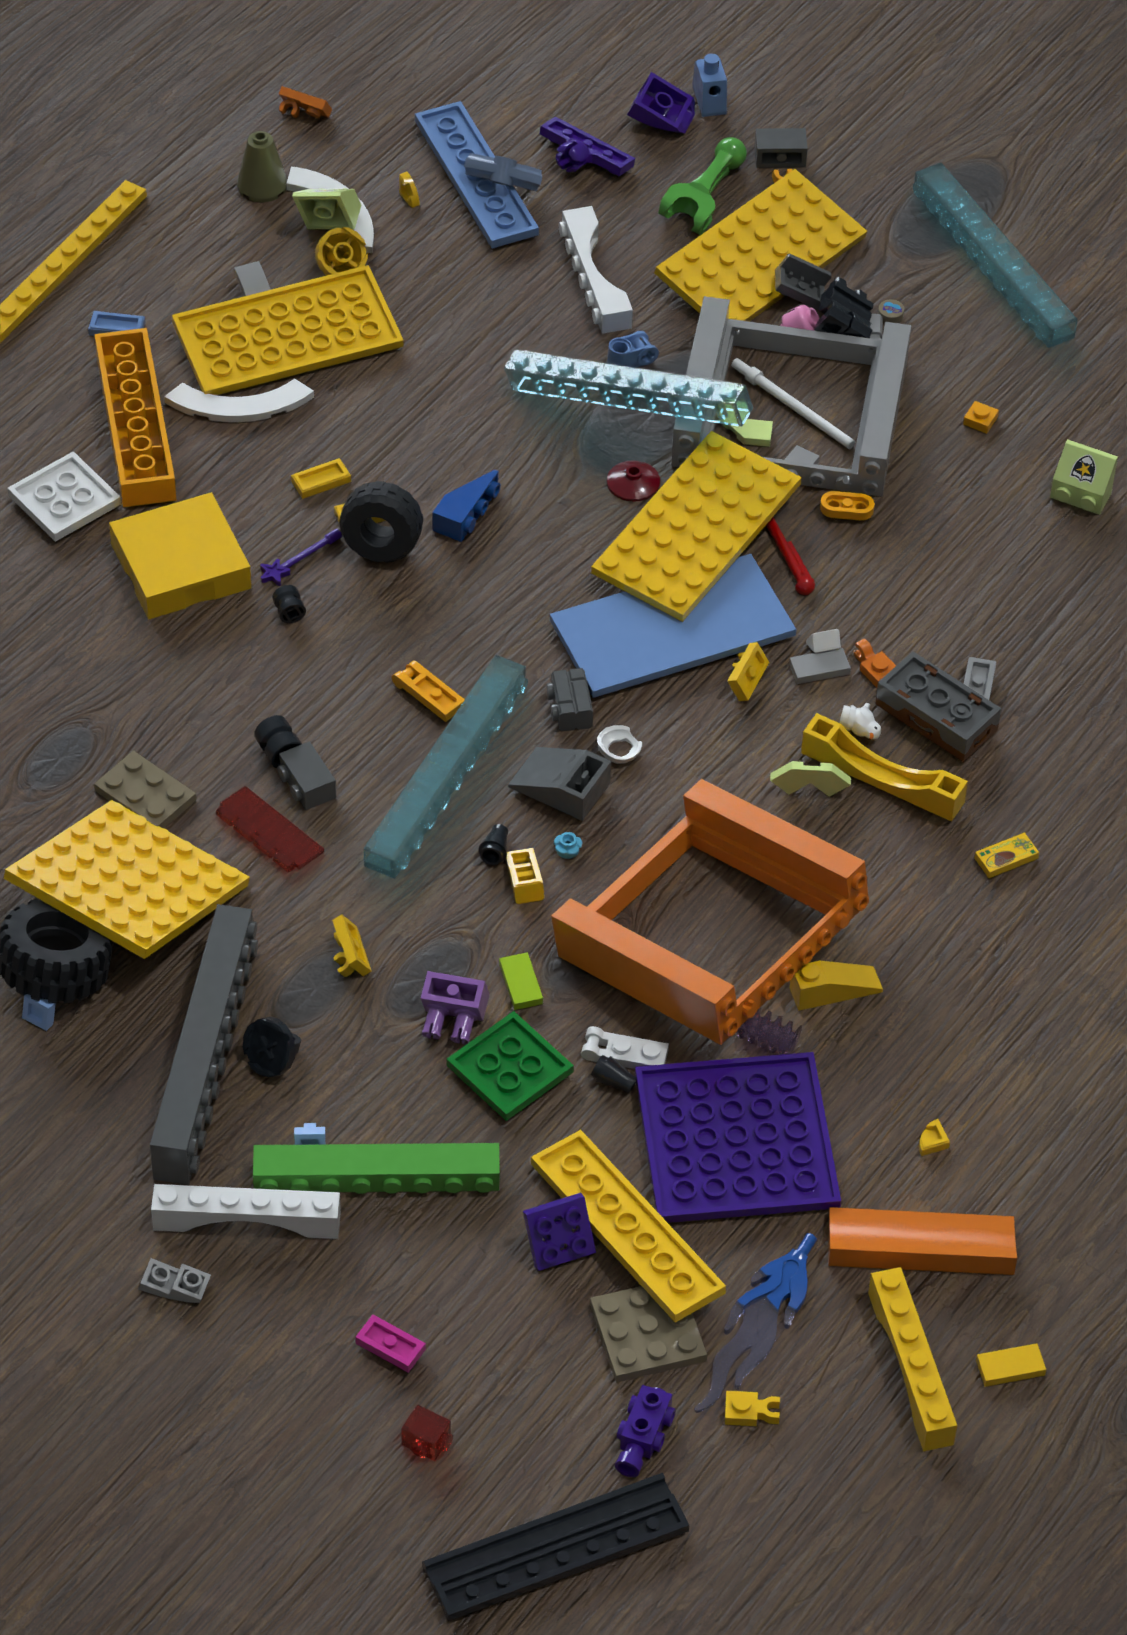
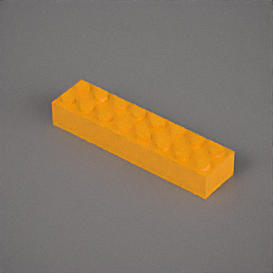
(135, 417)

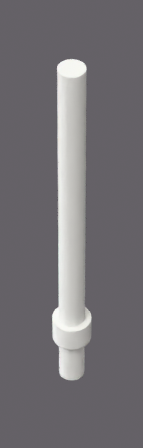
(756, 377)

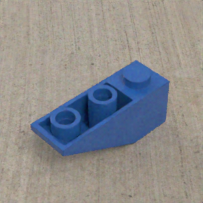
(462, 507)

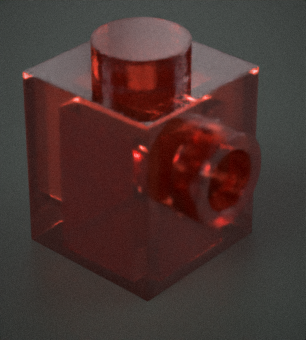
(426, 1433)

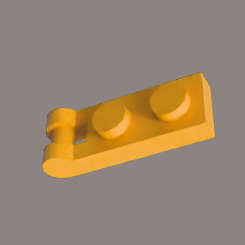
(428, 690)

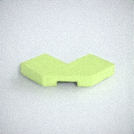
(753, 432)
(824, 777)

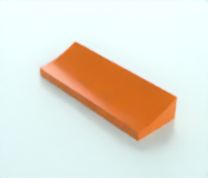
(922, 1241)

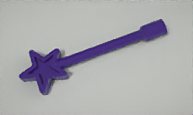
(276, 571)

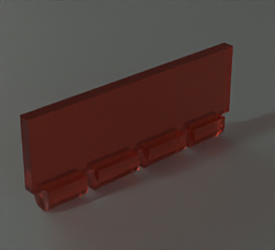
(268, 830)

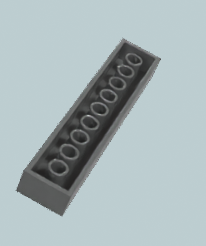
(203, 1045)

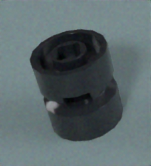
(275, 737)

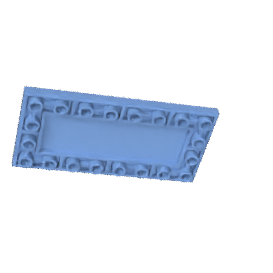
(631, 642)

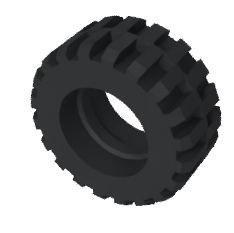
(52, 954)

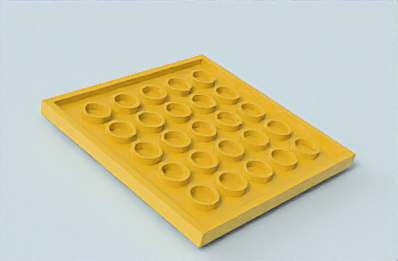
(127, 878)

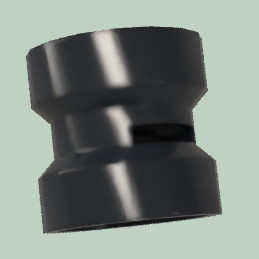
(289, 605)

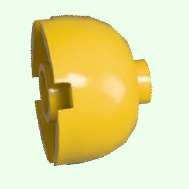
(340, 251)

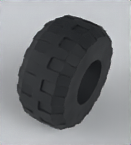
(384, 502)

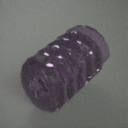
(770, 1033)

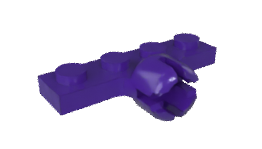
(582, 148)

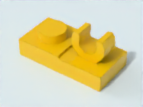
(748, 671)
(354, 953)

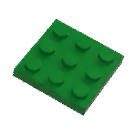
(510, 1065)

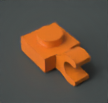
(872, 665)

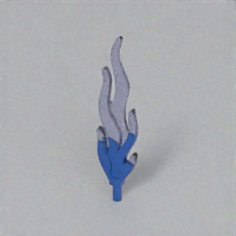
(761, 1305)

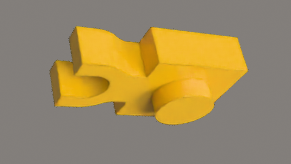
(745, 1408)

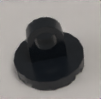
(270, 1046)

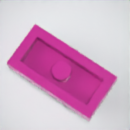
(390, 1343)

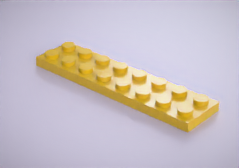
(630, 1226)

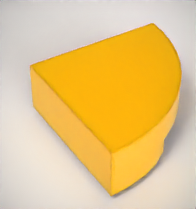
(408, 190)
(933, 1139)

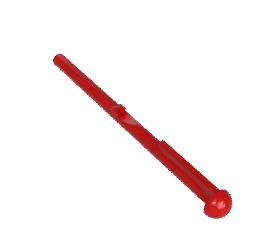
(805, 584)

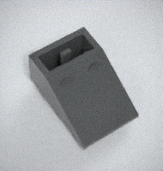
(564, 779)

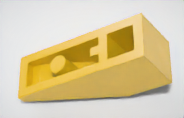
(832, 982)

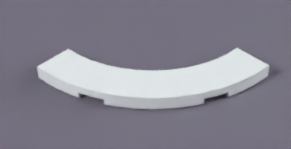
(304, 179)
(239, 408)

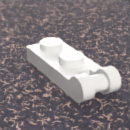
(624, 1049)

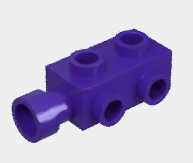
(651, 1412)

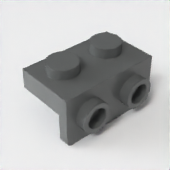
(801, 280)

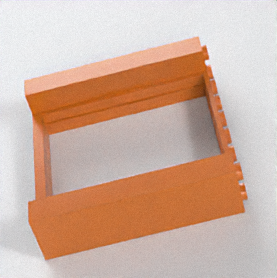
(748, 841)

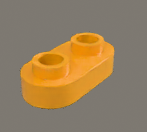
(847, 505)

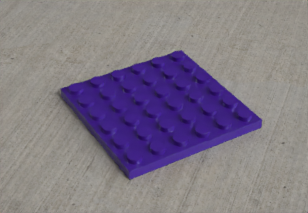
(737, 1137)

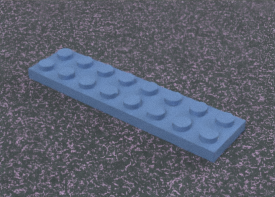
(492, 205)

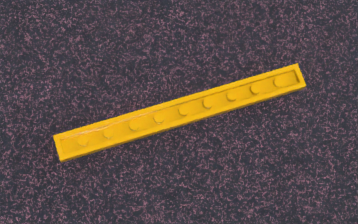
(68, 255)

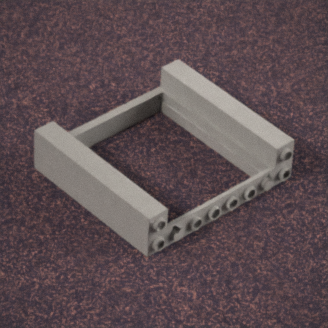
(888, 363)

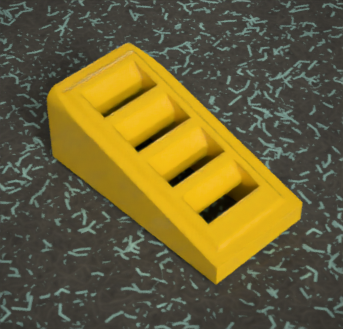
(525, 877)

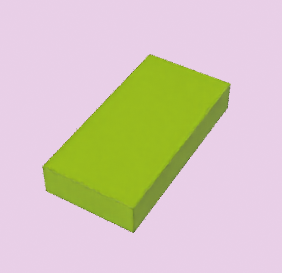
(521, 981)

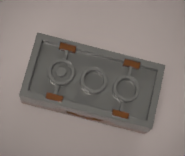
(938, 706)

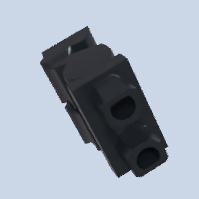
(845, 311)

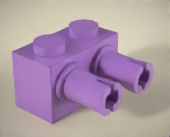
(453, 997)

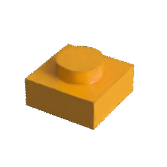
(980, 417)

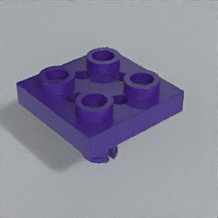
(556, 1222)

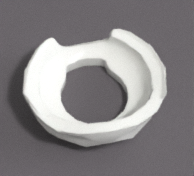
(614, 734)

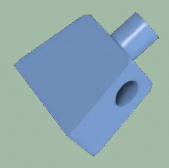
(708, 74)

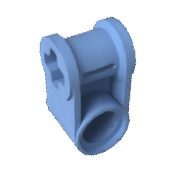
(630, 350)

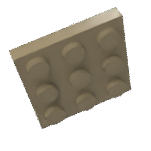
(642, 1336)

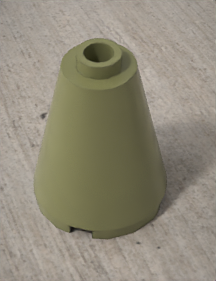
(261, 169)

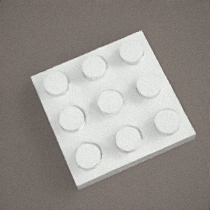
(64, 496)

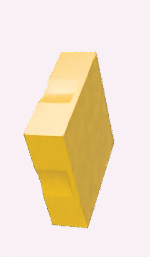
(180, 555)

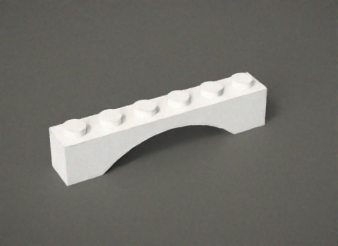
(609, 304)
(304, 1212)

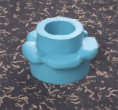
(567, 850)

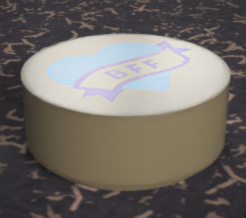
(891, 311)

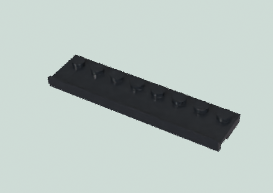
(555, 1546)

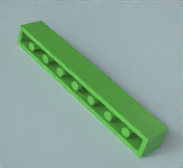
(378, 1167)

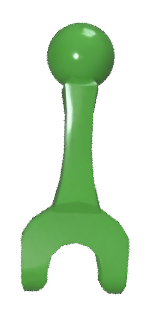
(696, 196)

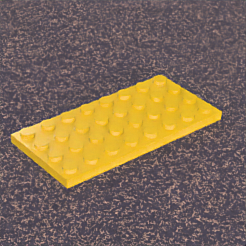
(744, 249)
(287, 331)
(696, 526)

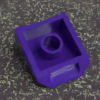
(663, 106)

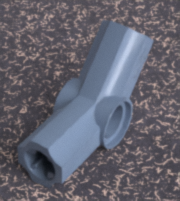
(503, 171)

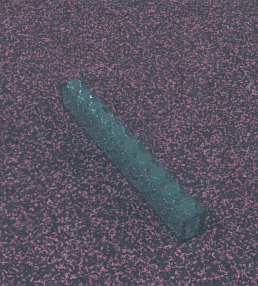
(995, 255)
(629, 387)
(445, 767)

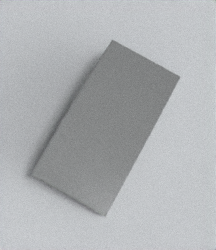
(251, 278)
(173, 1283)

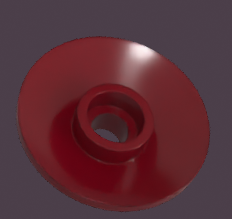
(633, 481)

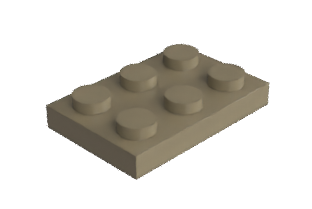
(145, 790)

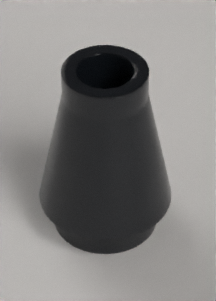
(494, 846)
(613, 1074)

